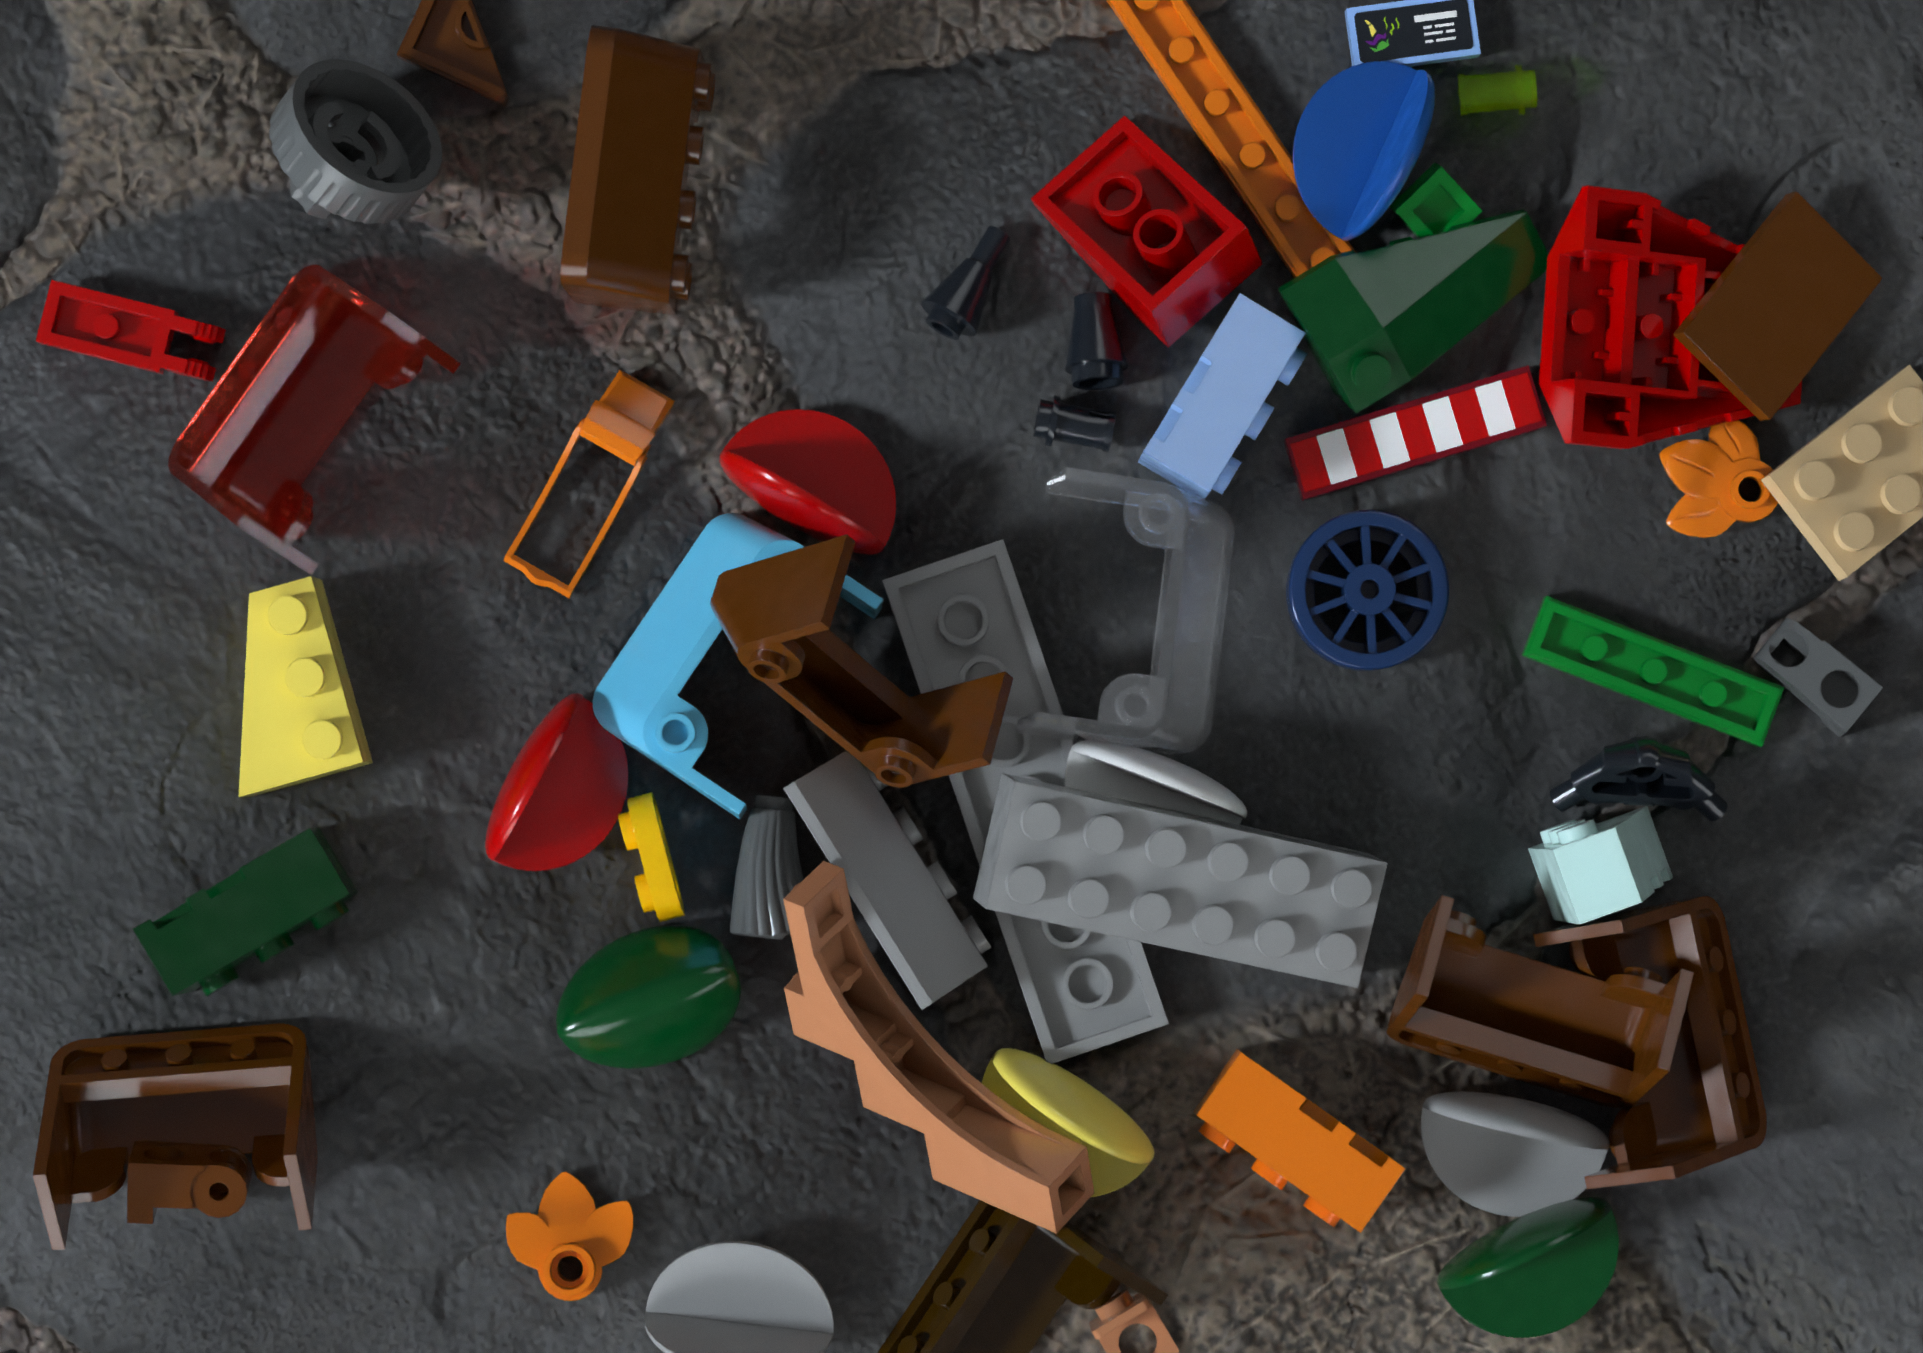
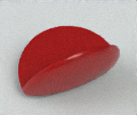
(815, 476)
(559, 791)

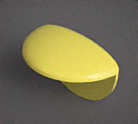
(1075, 1110)

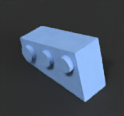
(1224, 399)

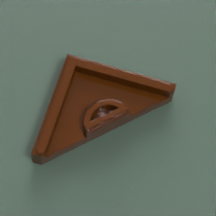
(453, 45)

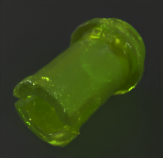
(1498, 91)

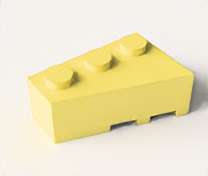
(296, 692)

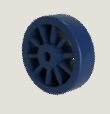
(1368, 590)

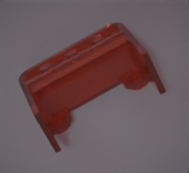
(289, 402)

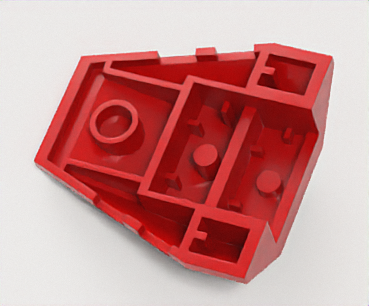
(1612, 301)

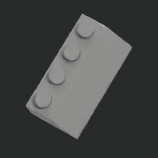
(888, 878)

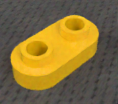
(644, 831)

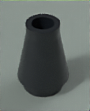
(1095, 345)

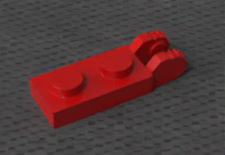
(122, 330)

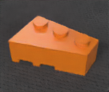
(1296, 1143)

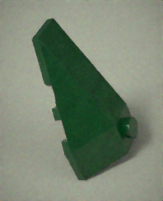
(1402, 306)

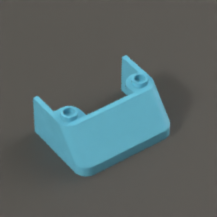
(642, 686)

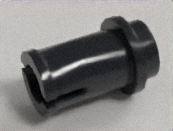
(1074, 424)

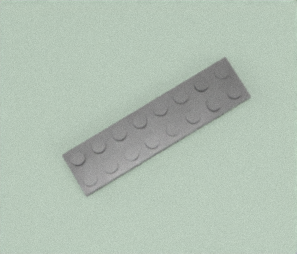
(972, 622)

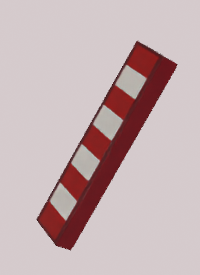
(1415, 433)

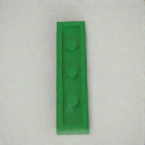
(1652, 671)

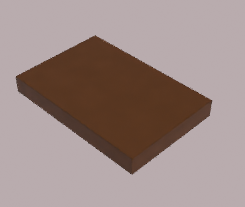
(1778, 306)

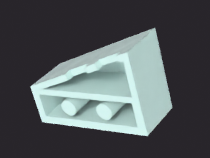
(1599, 866)

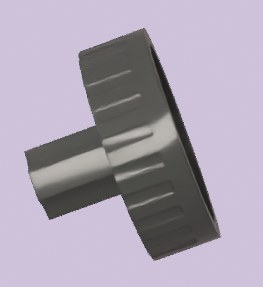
(337, 165)

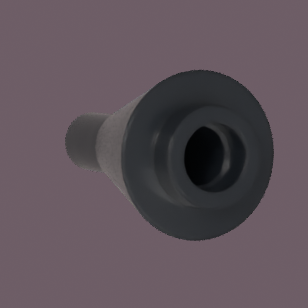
(960, 298)

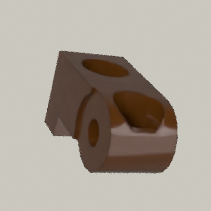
(185, 1178)

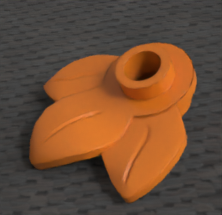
(1711, 477)
(570, 1227)

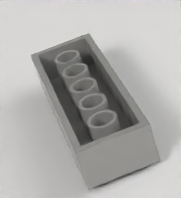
(1179, 881)

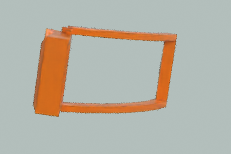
(621, 424)

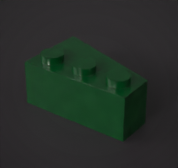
(248, 915)

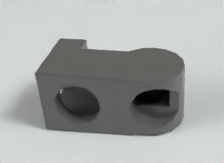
(1817, 675)

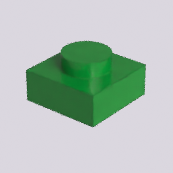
(1434, 204)

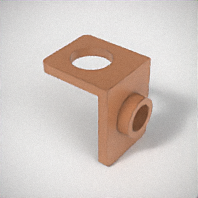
(1124, 1311)

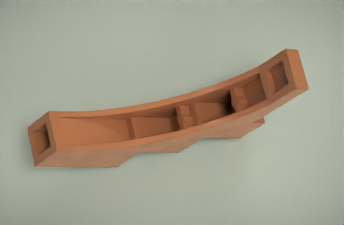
(907, 1076)

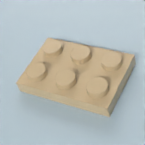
(1858, 477)

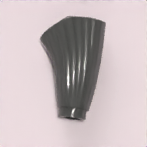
(766, 870)

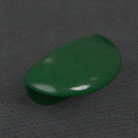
(649, 998)
(1535, 1269)

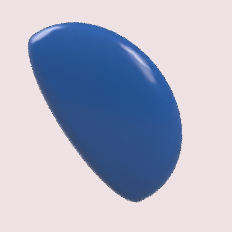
(1361, 143)

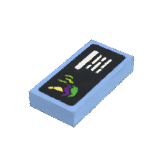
(1413, 32)

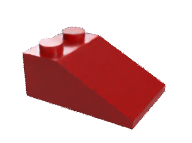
(1149, 230)

